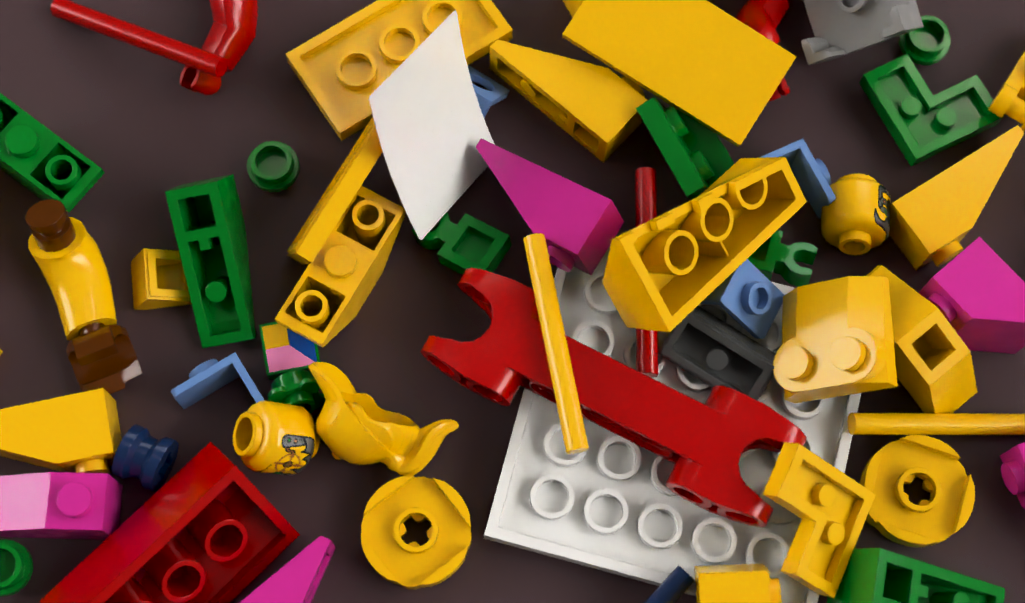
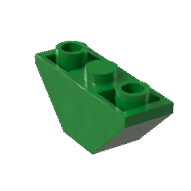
(42, 158)

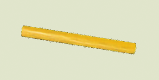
(555, 344)
(936, 424)

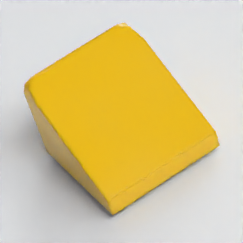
(158, 280)

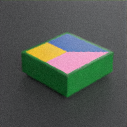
(286, 350)

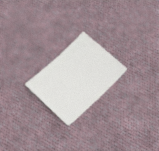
(431, 127)

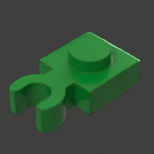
(466, 244)
(782, 259)

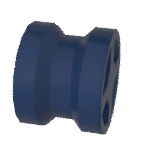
(145, 458)

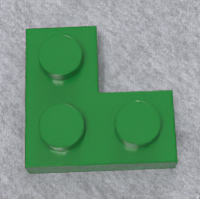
(923, 121)

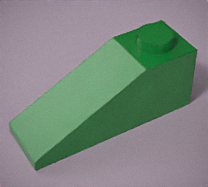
(214, 258)
(889, 577)

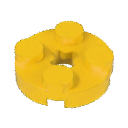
(942, 475)
(410, 563)

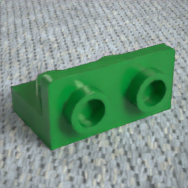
(688, 147)

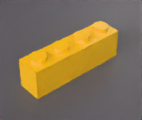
(682, 256)

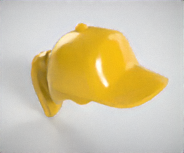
(368, 434)

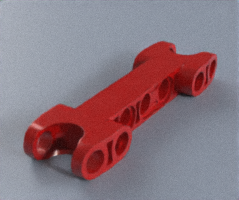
(695, 436)

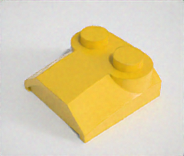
(836, 339)

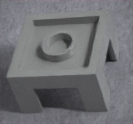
(855, 24)

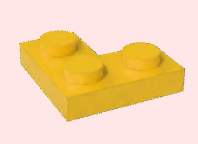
(830, 514)

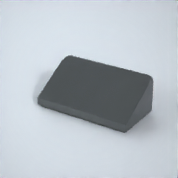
(719, 354)

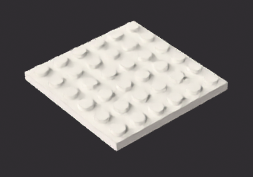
(613, 500)

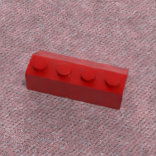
(186, 544)

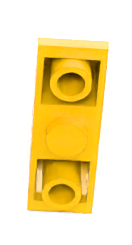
(344, 269)
(928, 351)

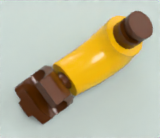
(83, 294)

